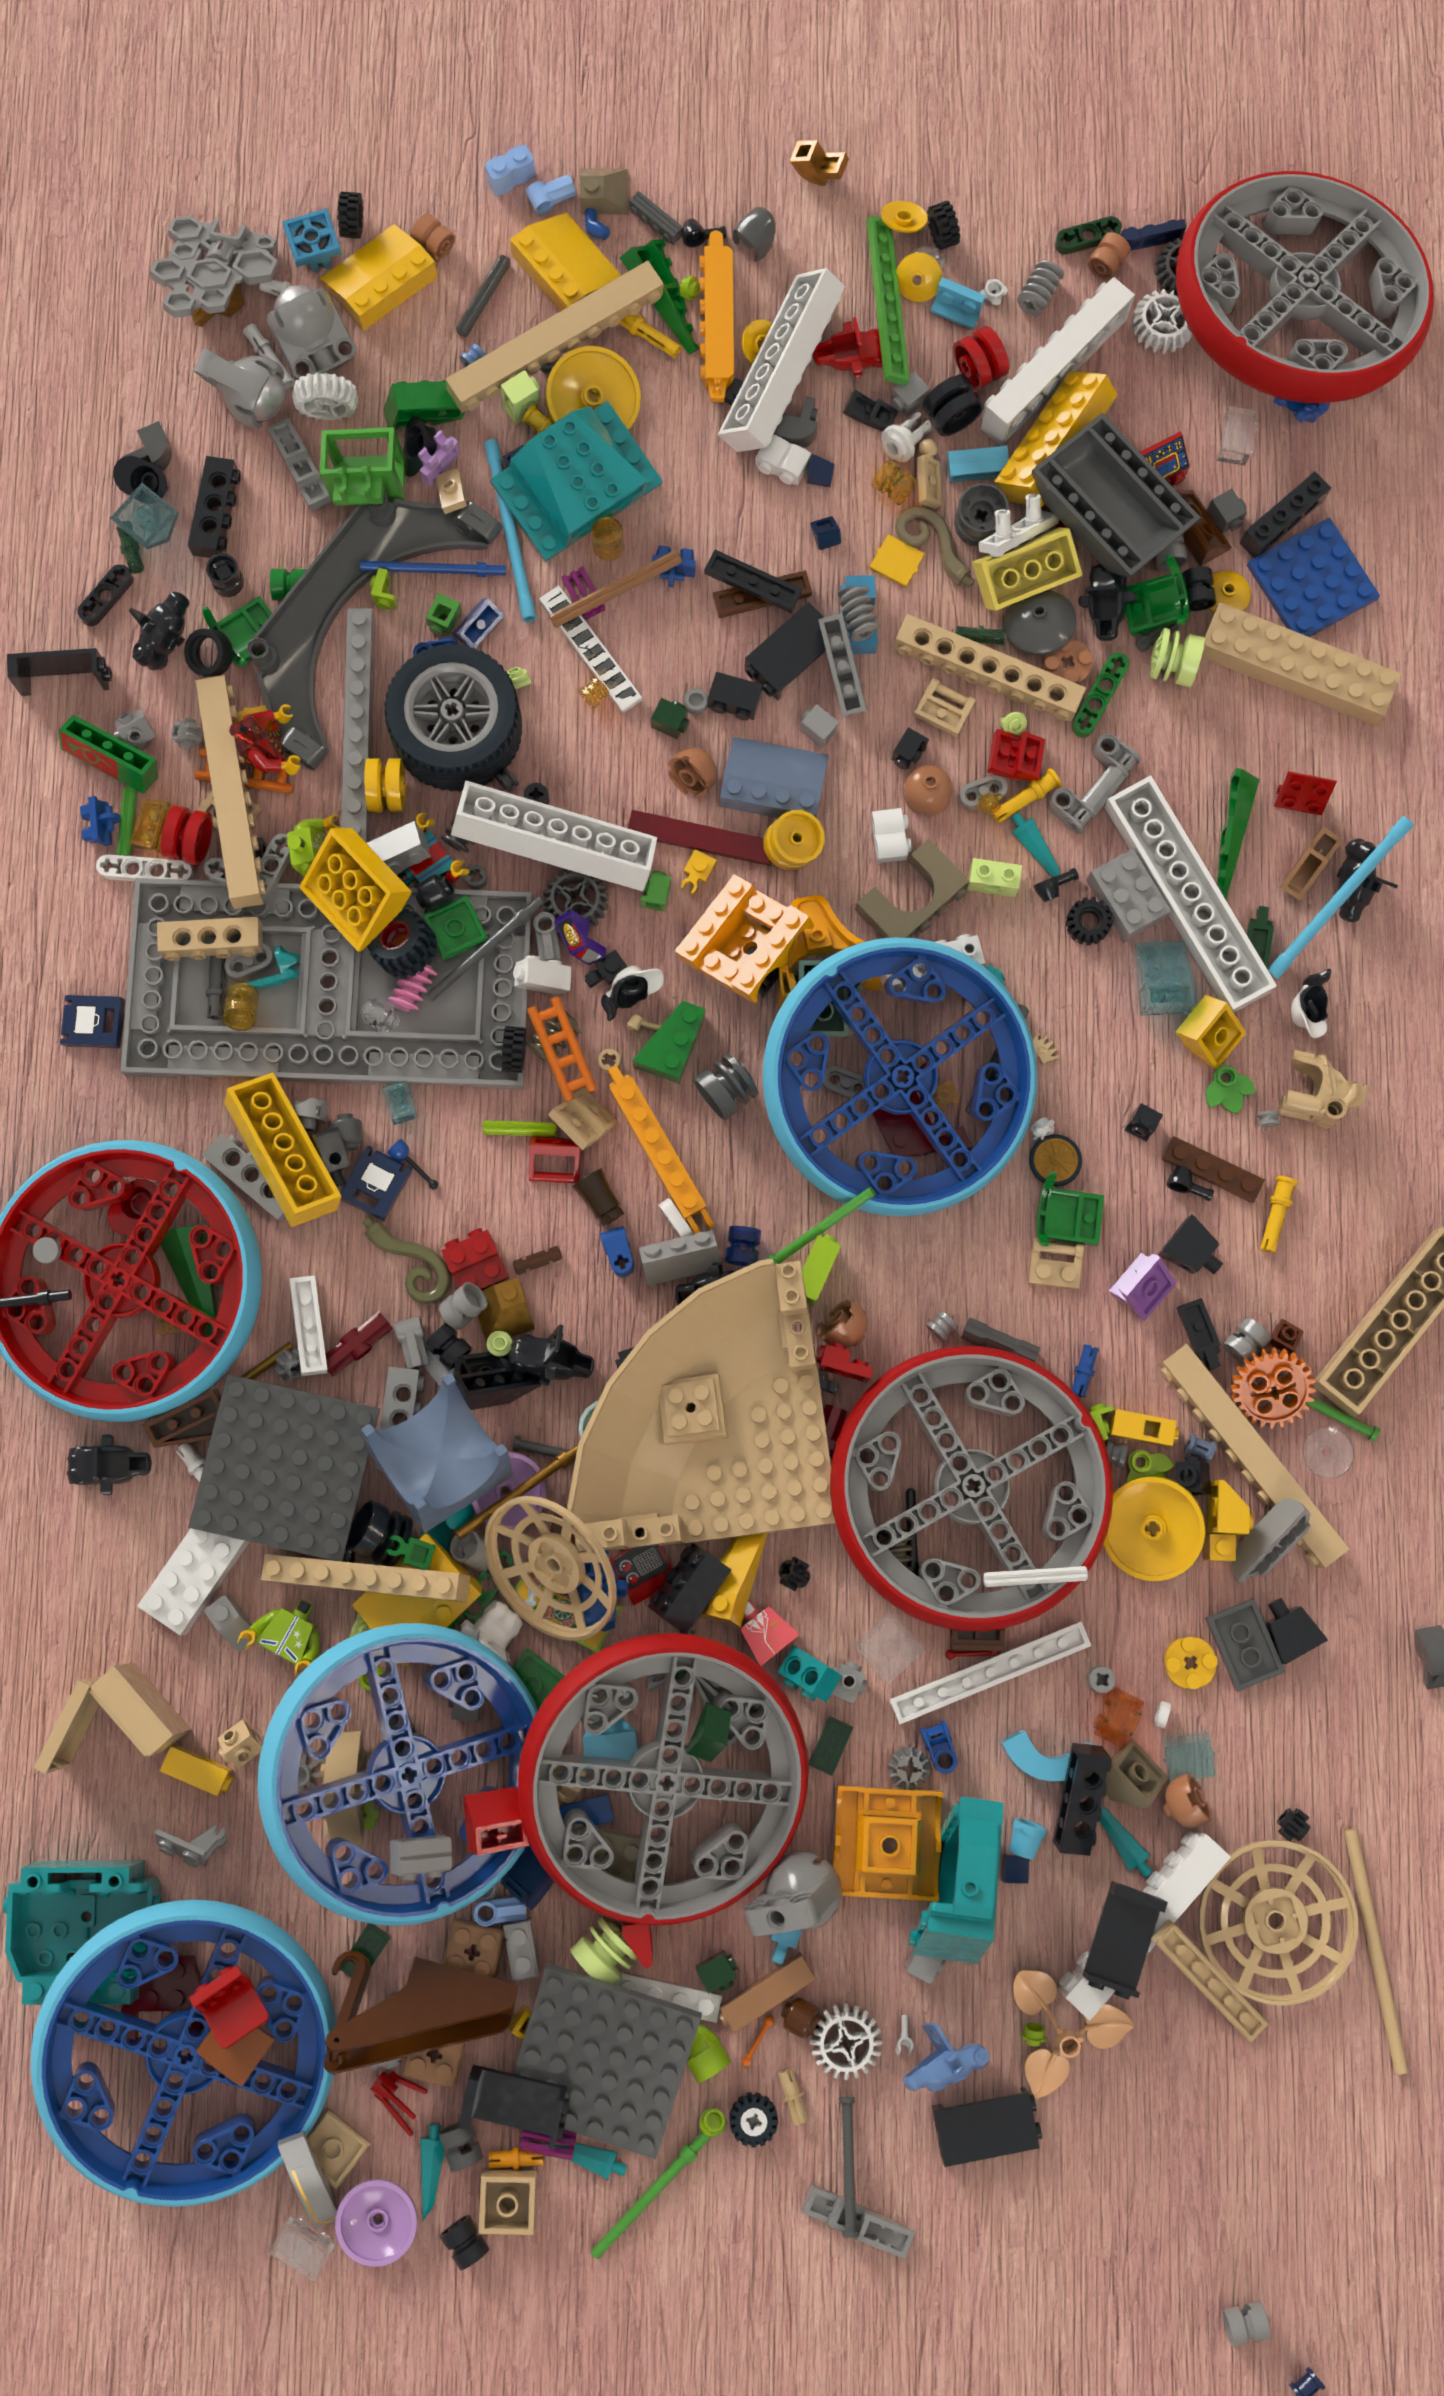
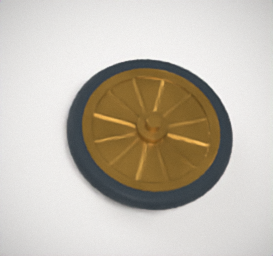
(1057, 1155)

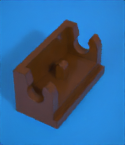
(978, 1640)

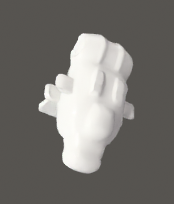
(493, 1630)

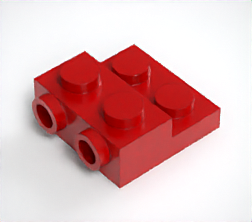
(475, 1260)
(836, 1361)

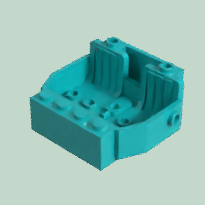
(964, 1918)
(49, 1922)

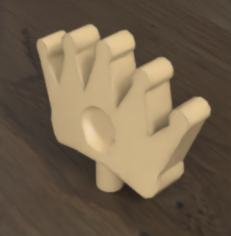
(1042, 1051)

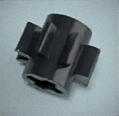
(794, 1574)
(1293, 1824)

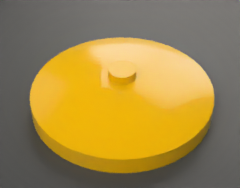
(589, 379)
(1155, 1529)

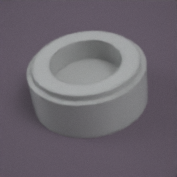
(696, 701)
(46, 1250)

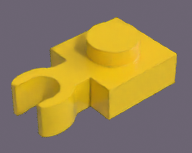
(699, 869)

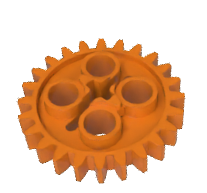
(1269, 1367)

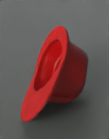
(126, 1214)

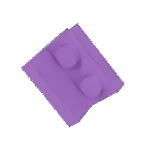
(1144, 1285)

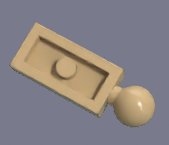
(929, 475)

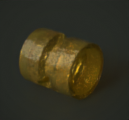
(895, 483)
(607, 538)
(241, 1007)

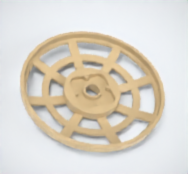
(542, 1561)
(1292, 1928)

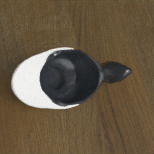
(631, 987)
(1311, 1003)

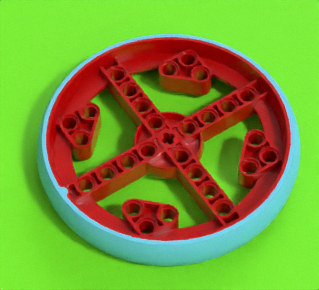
(238, 1270)

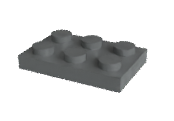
(1245, 1644)

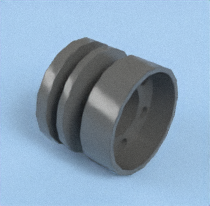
(981, 502)
(729, 1083)

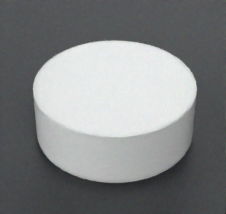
(1162, 1714)

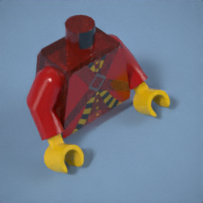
(260, 741)

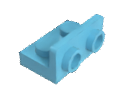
(958, 303)

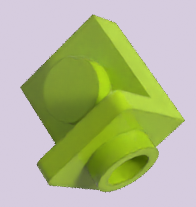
(1096, 1412)

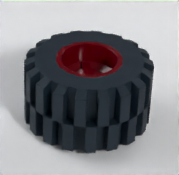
(404, 945)

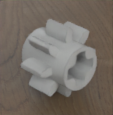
(186, 733)
(288, 1364)

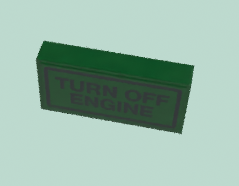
(830, 1745)
(370, 1944)

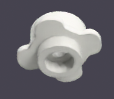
(996, 286)
(1042, 1128)

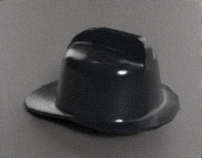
(416, 438)
(132, 471)

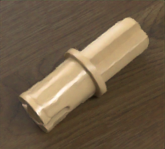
(792, 2096)

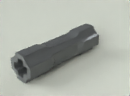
(982, 1334)

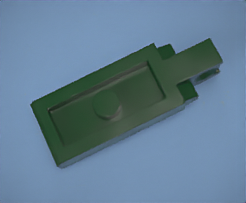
(1260, 934)

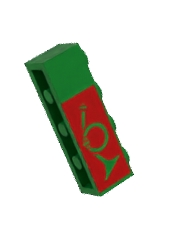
(108, 754)

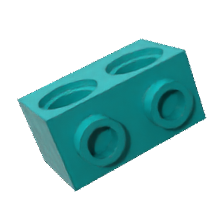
(810, 1674)

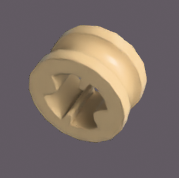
(612, 1053)

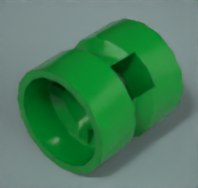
(282, 582)

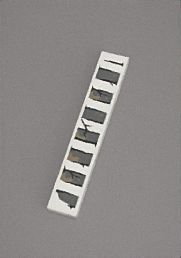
(593, 653)

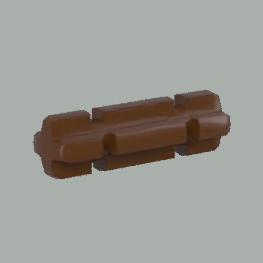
(537, 1260)

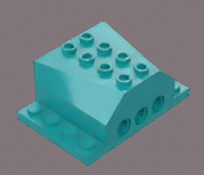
(573, 477)

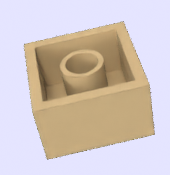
(508, 2201)

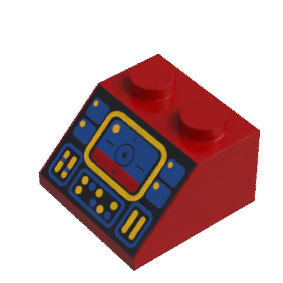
(1169, 458)

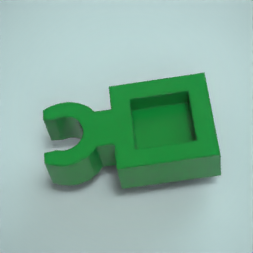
(415, 1552)

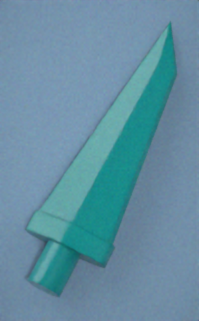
(1031, 838)
(1127, 1846)
(596, 2160)
(431, 2163)

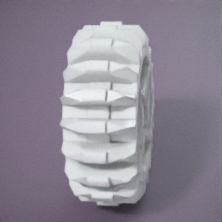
(1163, 331)
(325, 396)
(834, 2046)

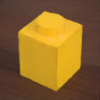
(1219, 1547)

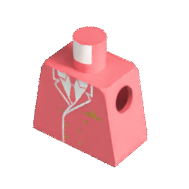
(766, 1632)

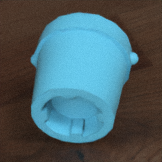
(1026, 1838)

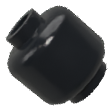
(434, 892)

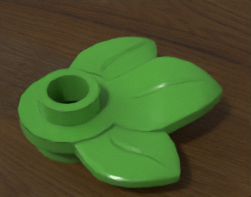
(1228, 1093)

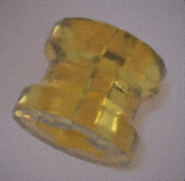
(594, 692)

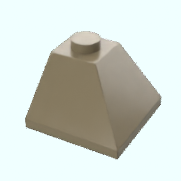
(604, 190)
(1134, 1777)

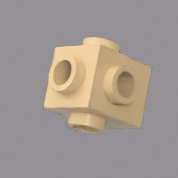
(239, 1744)

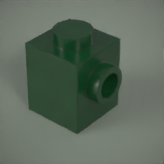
(670, 718)
(717, 1972)

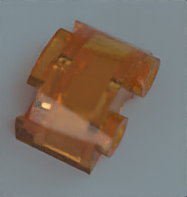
(1119, 1718)

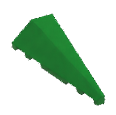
(671, 304)
(1241, 798)
(180, 1256)

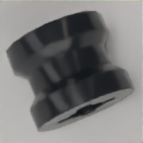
(537, 789)

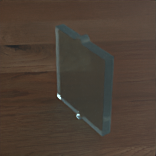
(1189, 1755)

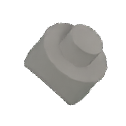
(310, 1114)

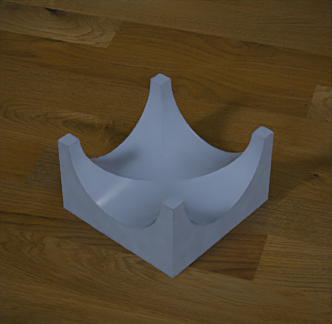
(439, 1457)

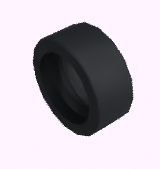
(192, 652)

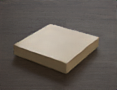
(337, 2147)

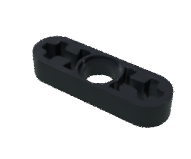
(110, 577)

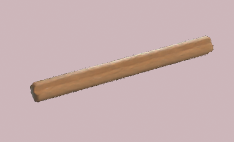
(615, 588)

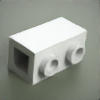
(542, 976)

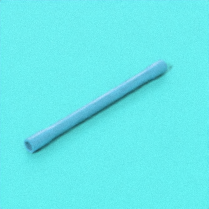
(525, 600)
(1393, 837)

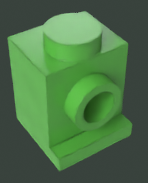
(443, 608)
(657, 891)

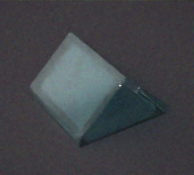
(146, 517)

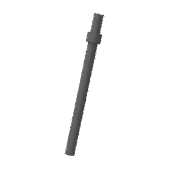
(521, 917)

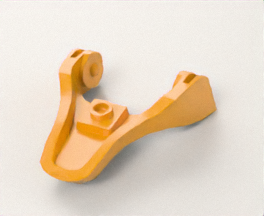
(825, 937)

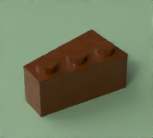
(185, 1423)

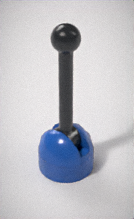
(400, 1152)

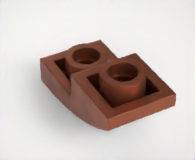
(1284, 1337)

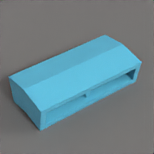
(976, 463)

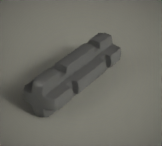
(1145, 641)

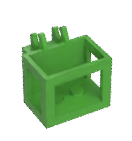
(363, 478)

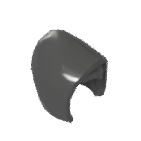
(756, 231)

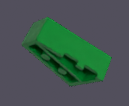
(422, 400)
(672, 1044)

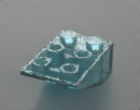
(1164, 978)

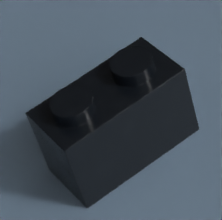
(734, 696)

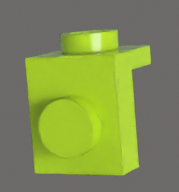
(379, 587)

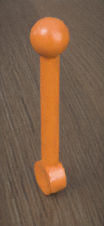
(769, 2021)

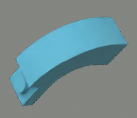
(1029, 1760)

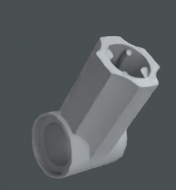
(547, 940)
(410, 1336)

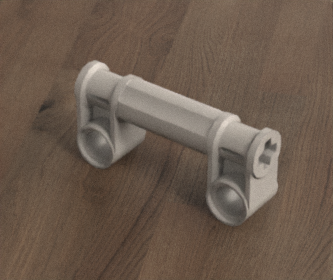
(1101, 790)

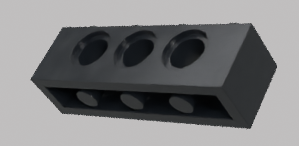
(215, 472)
(1285, 515)
(1082, 1760)

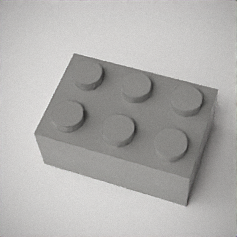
(1129, 894)

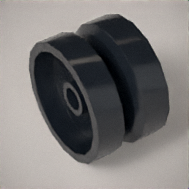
(953, 405)

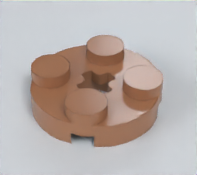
(1080, 658)

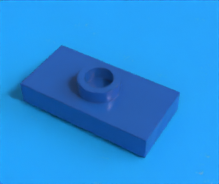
(596, 1808)

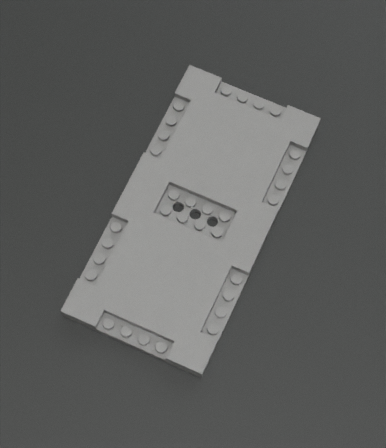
(440, 1044)

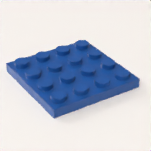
(1313, 579)

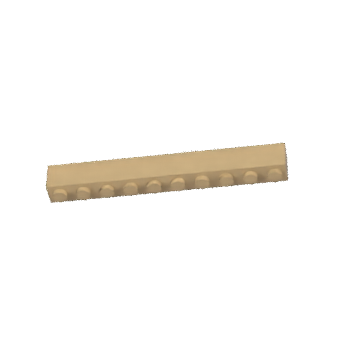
(555, 336)
(229, 794)
(1248, 1450)

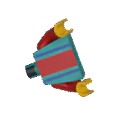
(438, 863)

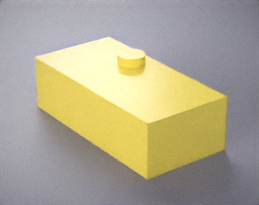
(1028, 569)

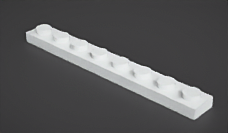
(990, 1672)

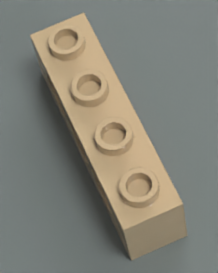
(171, 933)

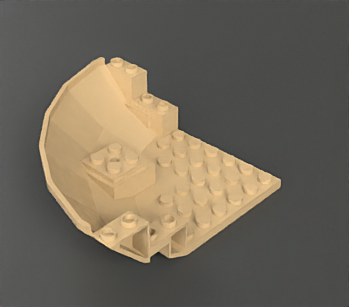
(749, 1451)

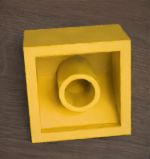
(1211, 1031)
(1227, 1511)

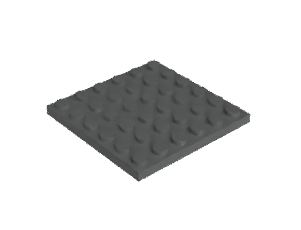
(283, 1468)
(612, 2052)

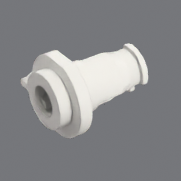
(900, 442)

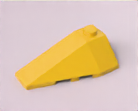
(733, 1595)

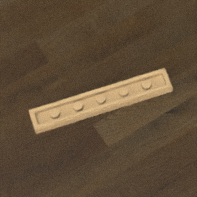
(1209, 1980)

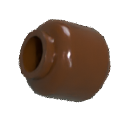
(800, 2017)

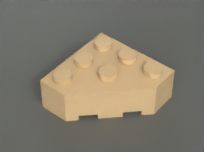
(345, 1760)

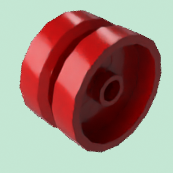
(981, 357)
(186, 835)

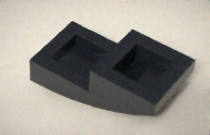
(869, 412)

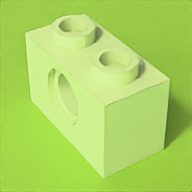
(519, 395)
(994, 877)

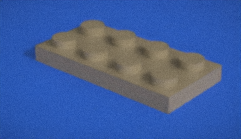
(625, 1851)

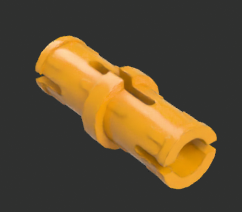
(514, 2158)

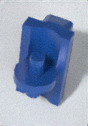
(677, 573)
(101, 821)

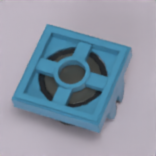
(312, 239)

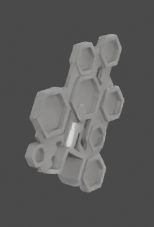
(211, 277)

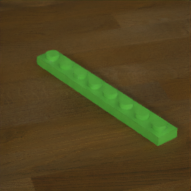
(887, 302)

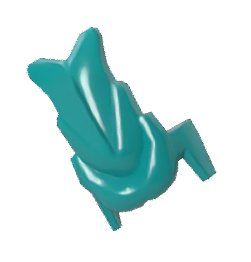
(285, 961)

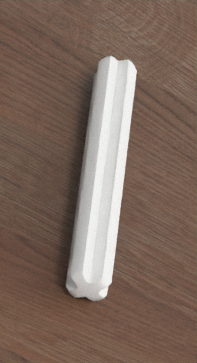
(1035, 1576)

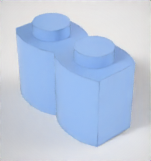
(510, 170)

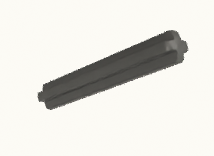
(483, 295)

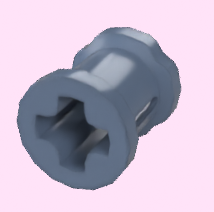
(1194, 1442)

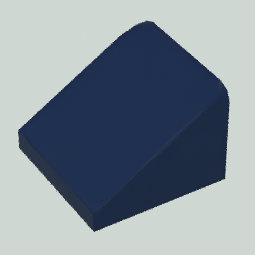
(820, 471)
(826, 532)
(1015, 1869)

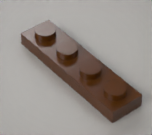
(735, 601)
(1213, 1169)

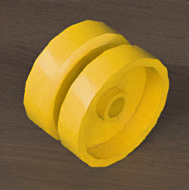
(385, 785)
(794, 840)

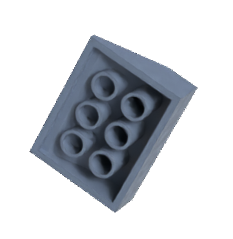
(772, 778)

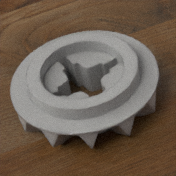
(901, 1759)

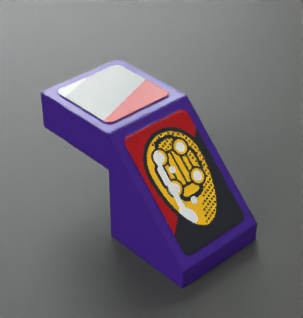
(574, 932)

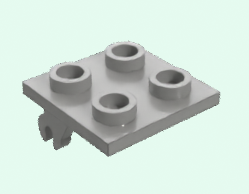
(194, 1852)

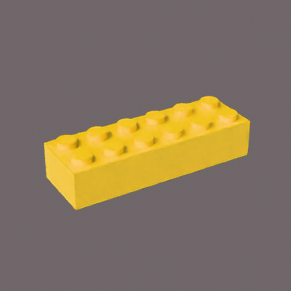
(1071, 408)
(282, 1149)

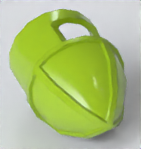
(707, 2055)

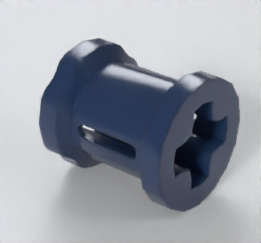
(1307, 2384)

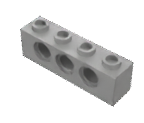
(842, 664)
(219, 1155)
(396, 1381)

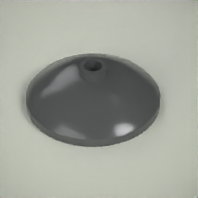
(1043, 632)

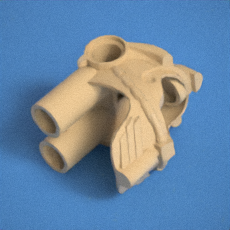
(1330, 1092)

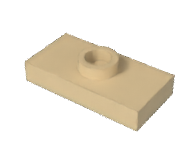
(451, 490)

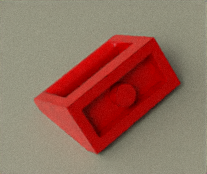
(554, 1146)
(640, 1941)

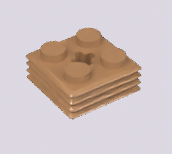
(487, 1941)
(439, 2071)

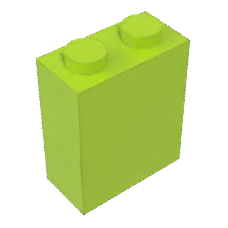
(819, 1265)

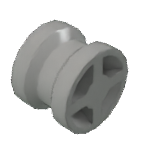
(942, 1326)
(1097, 1676)

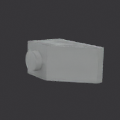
(229, 1620)

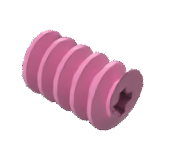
(409, 989)

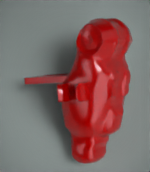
(850, 350)

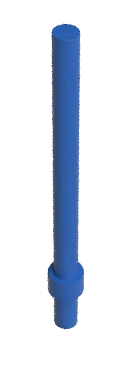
(480, 569)

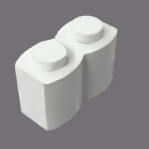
(784, 460)
(890, 836)

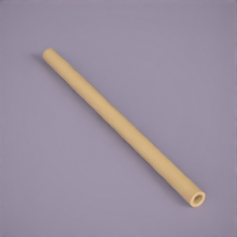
(1376, 1951)

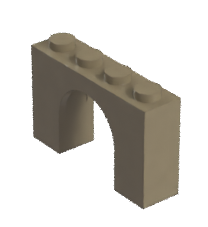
(945, 883)

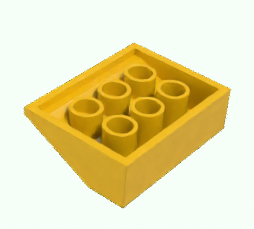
(562, 260)
(380, 276)
(354, 887)
(389, 1609)

